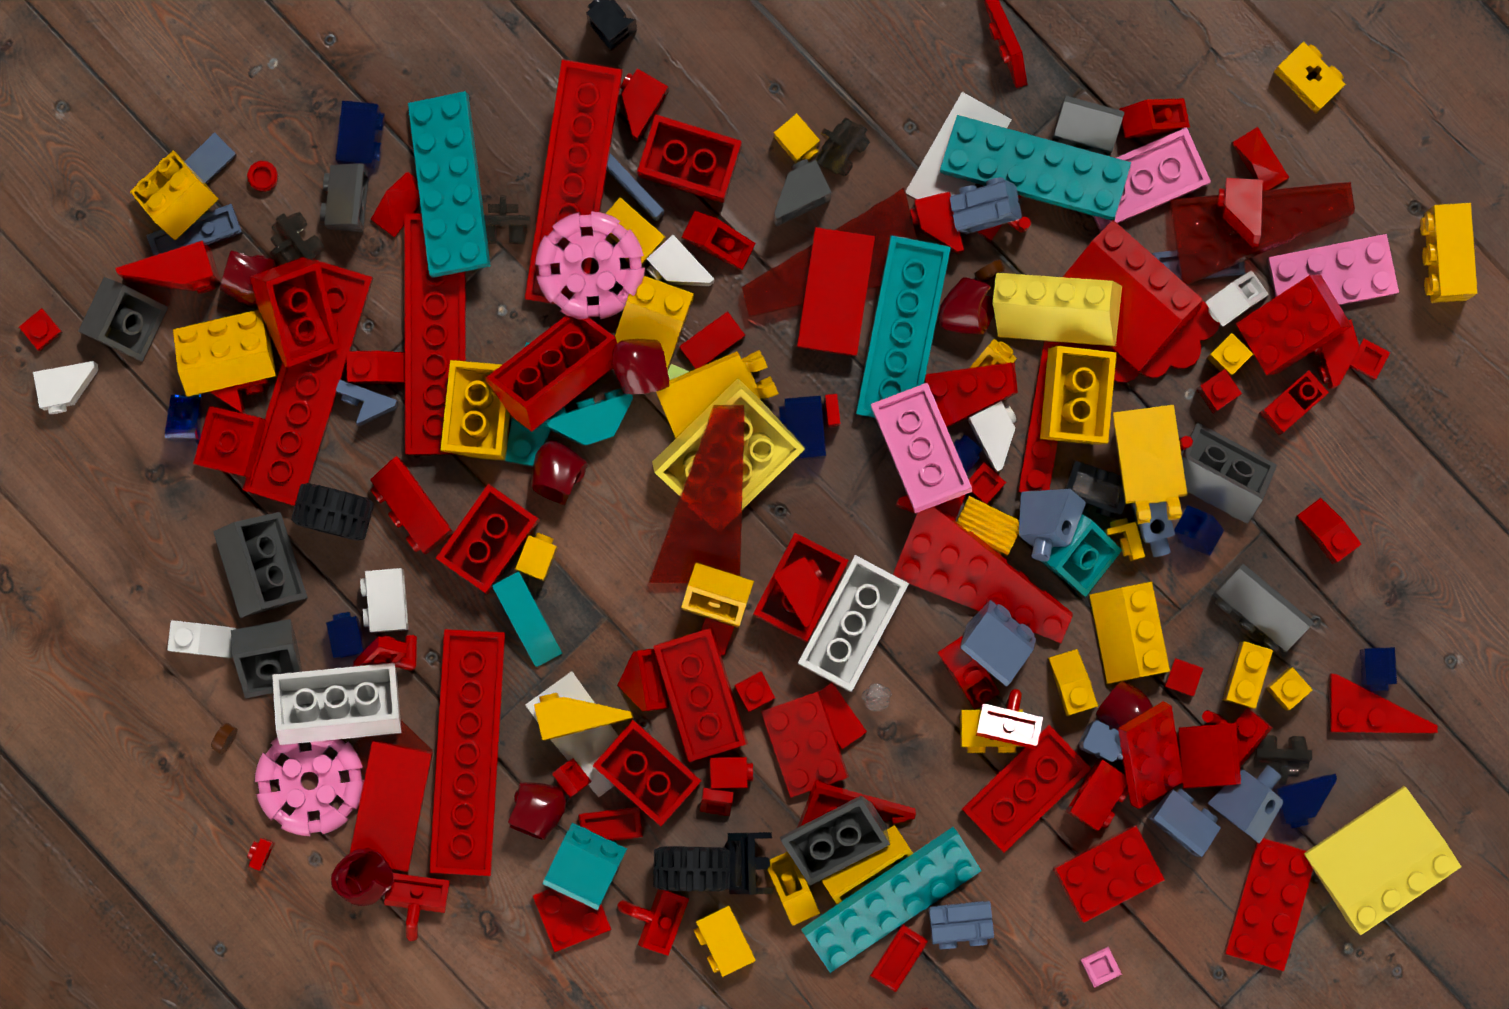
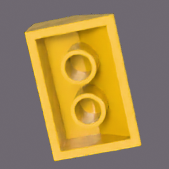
(474, 415)
(1129, 632)
(859, 874)

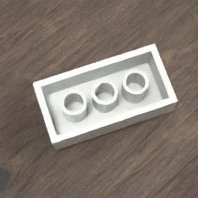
(853, 623)
(336, 703)

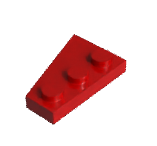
(971, 390)

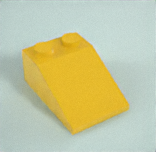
(655, 314)
(569, 716)

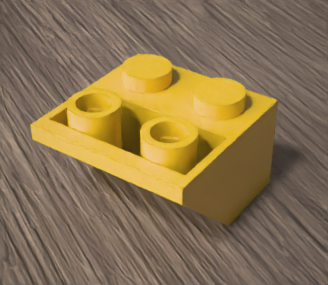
(173, 195)
(717, 595)

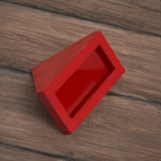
(1260, 159)
(398, 200)
(644, 681)

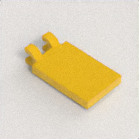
(698, 389)
(1150, 460)

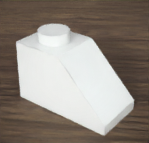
(677, 265)
(1236, 298)
(63, 385)
(994, 432)
(200, 639)

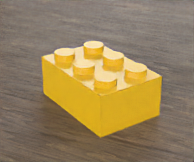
(1449, 253)
(223, 353)
(1078, 395)

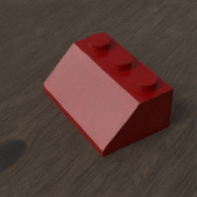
(410, 506)

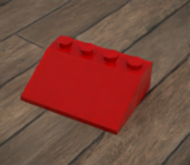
(1152, 297)

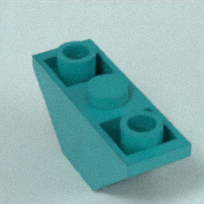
(591, 419)

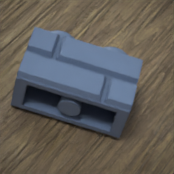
(985, 206)
(1101, 741)
(961, 923)

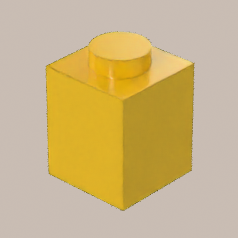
(797, 139)
(1230, 355)
(537, 556)
(1288, 688)

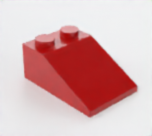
(182, 269)
(296, 310)

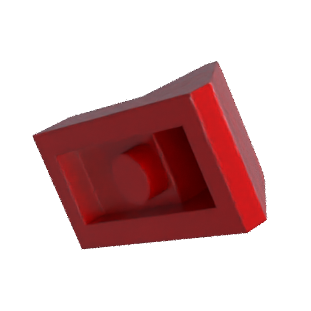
(233, 396)

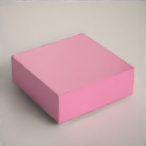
(1101, 966)

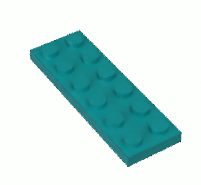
(1036, 167)
(449, 184)
(903, 320)
(891, 899)

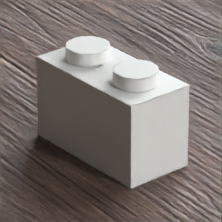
(385, 600)

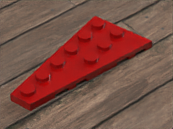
(968, 571)

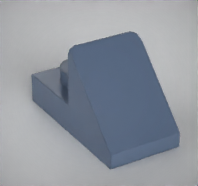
(373, 403)

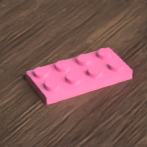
(1159, 174)
(1351, 269)
(921, 447)

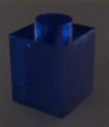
(1198, 530)
(345, 635)
(1378, 668)

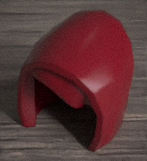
(237, 275)
(967, 308)
(640, 366)
(556, 471)
(1123, 705)
(537, 809)
(362, 877)

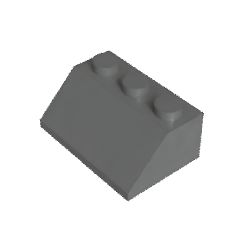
(1226, 473)
(260, 564)
(1261, 609)
(836, 839)

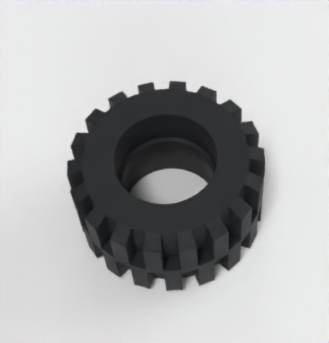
(332, 511)
(691, 868)

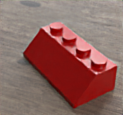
(553, 370)

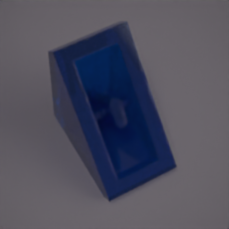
(184, 418)

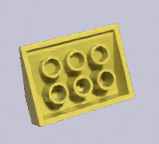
(766, 449)
(1382, 860)

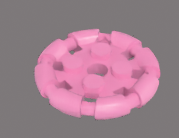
(571, 265)
(309, 800)

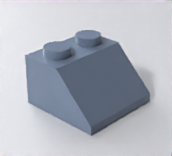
(998, 642)
(1185, 822)

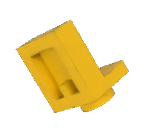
(995, 354)
(1131, 543)

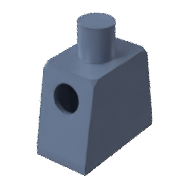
(1049, 519)
(1158, 536)
(1251, 803)

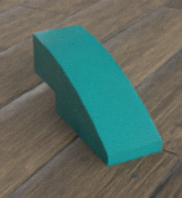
(527, 619)

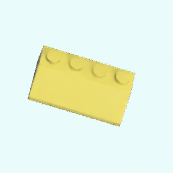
(1057, 309)

